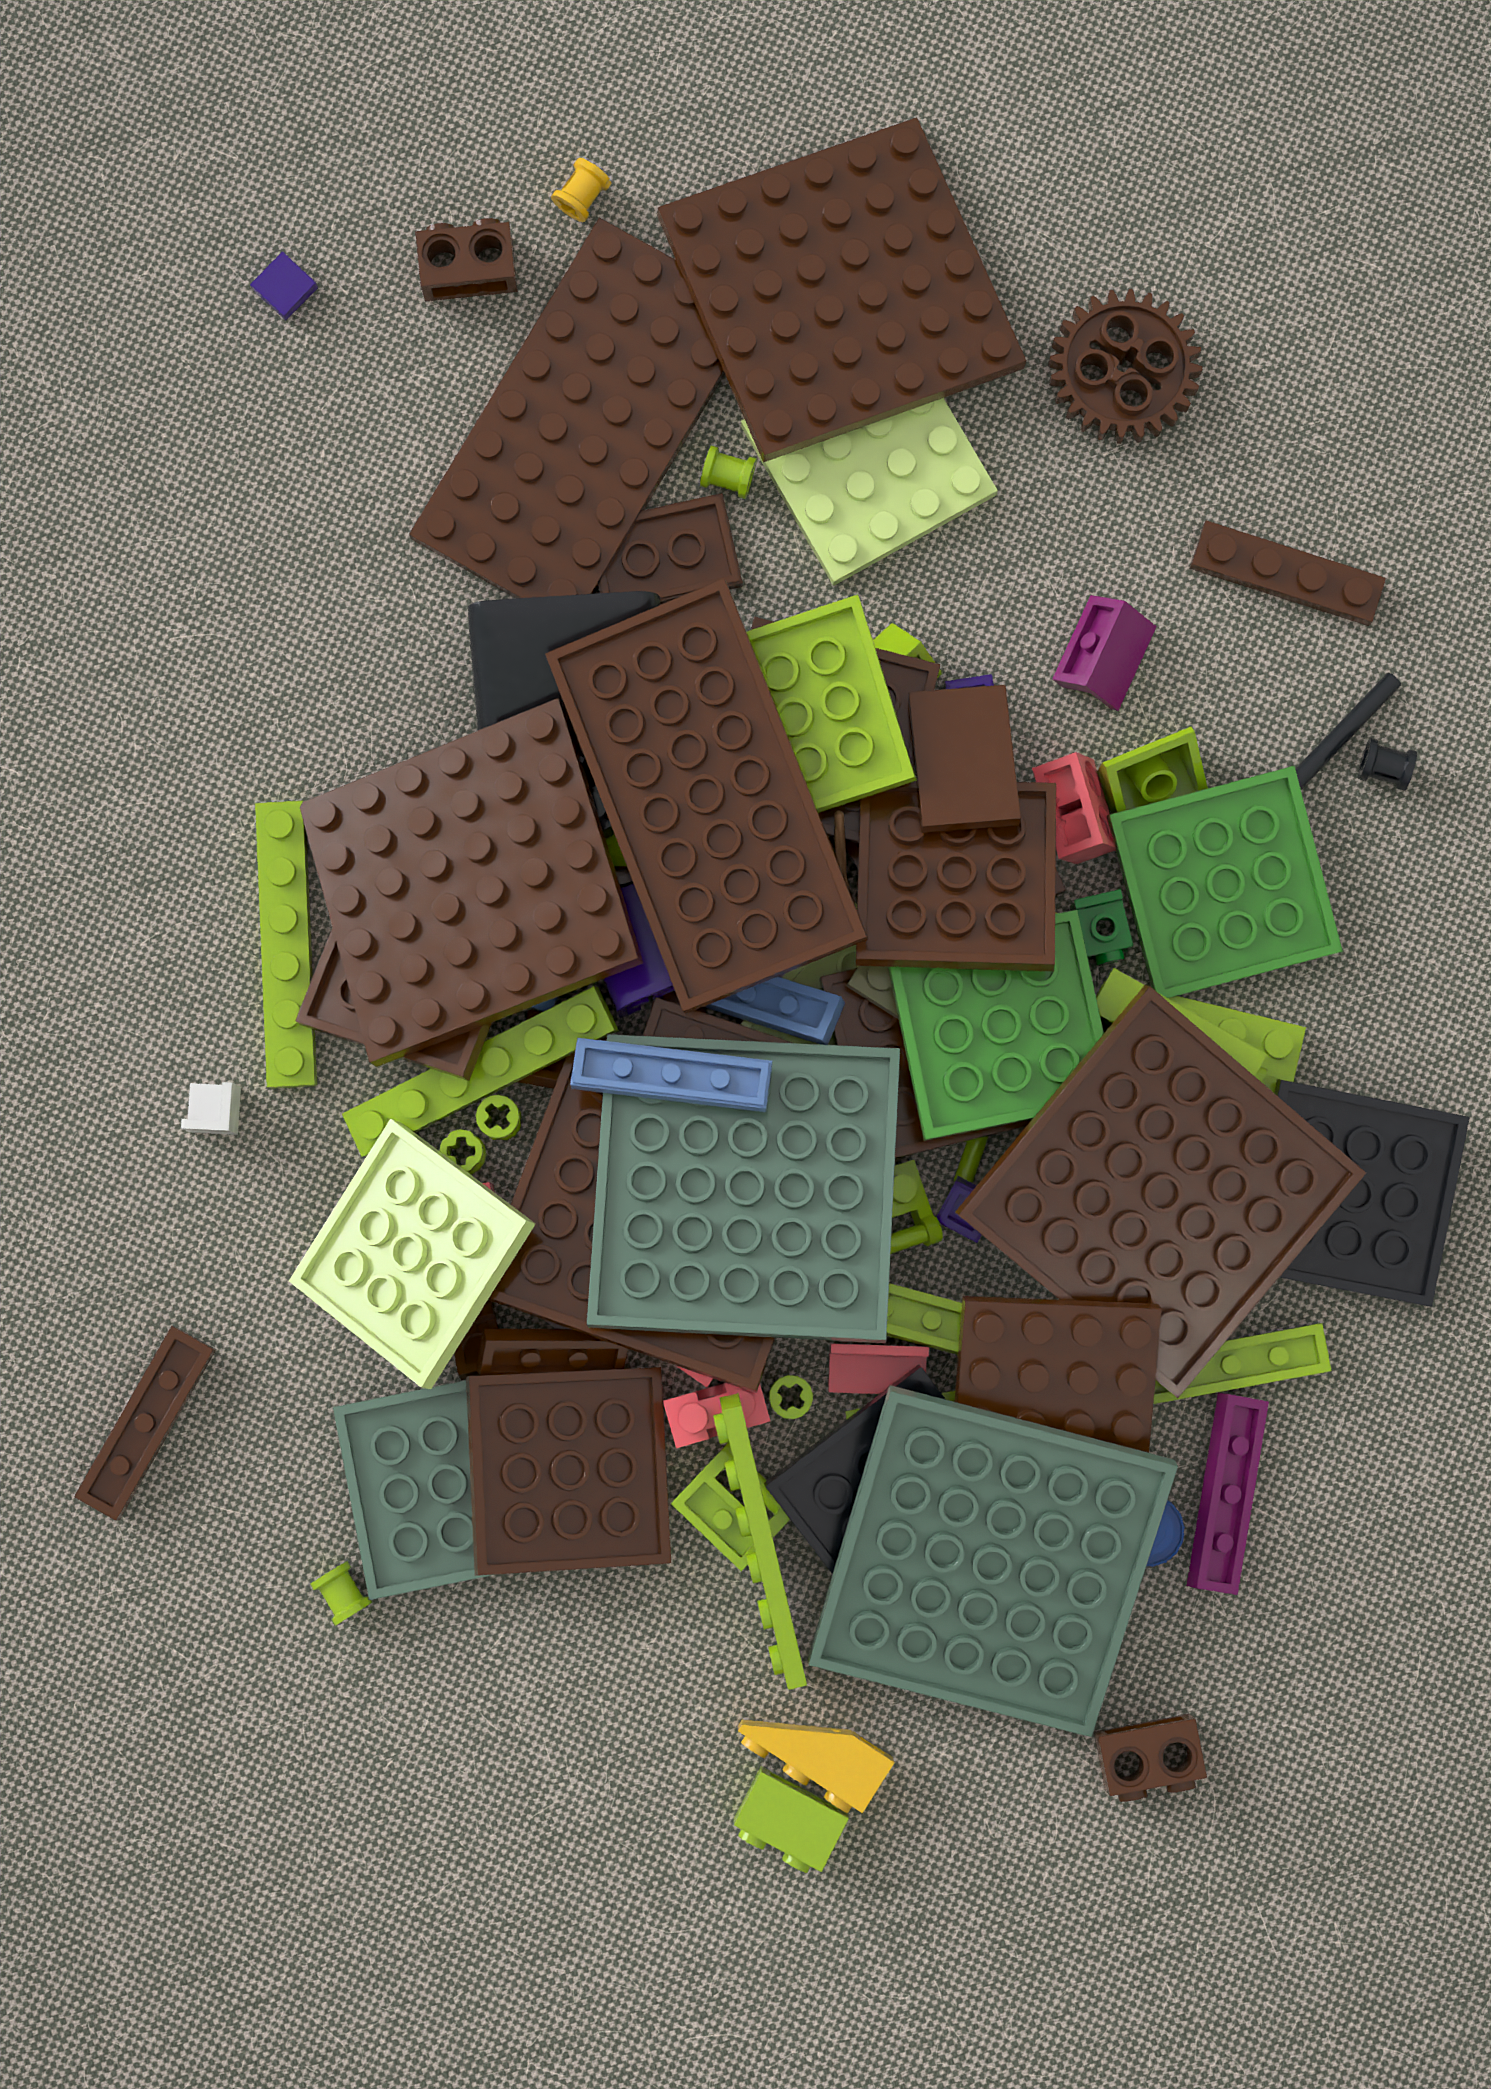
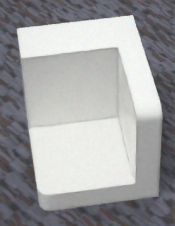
(213, 1109)

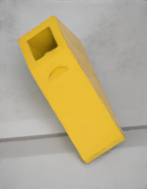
(831, 1757)

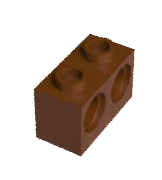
(467, 273)
(1149, 1742)

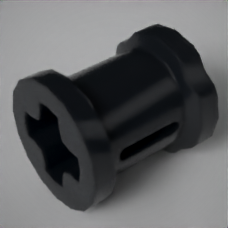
(1387, 764)

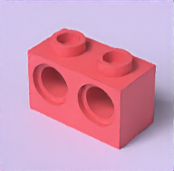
(1080, 808)

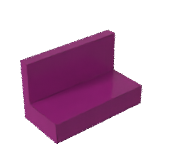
(1105, 650)

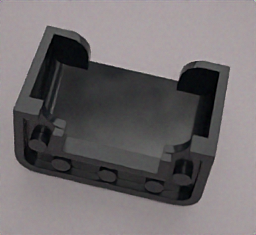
(516, 633)

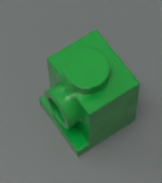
(1104, 907)

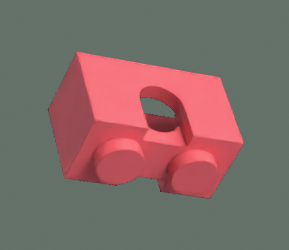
(692, 1414)

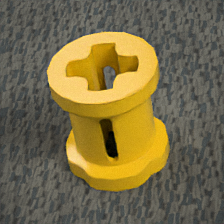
(581, 190)

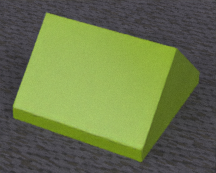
(1153, 772)

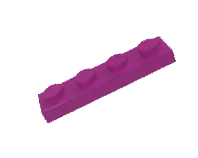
(1227, 1493)

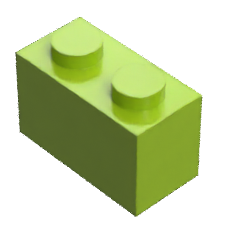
(789, 1820)

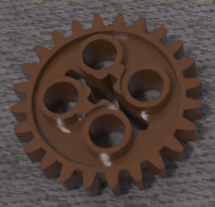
(1149, 333)

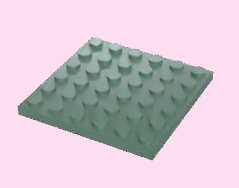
(746, 1212)
(991, 1561)

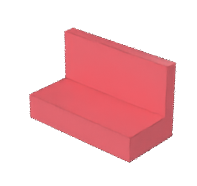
(871, 1367)

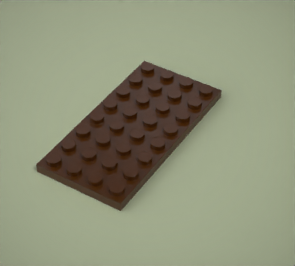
(578, 425)
(706, 796)

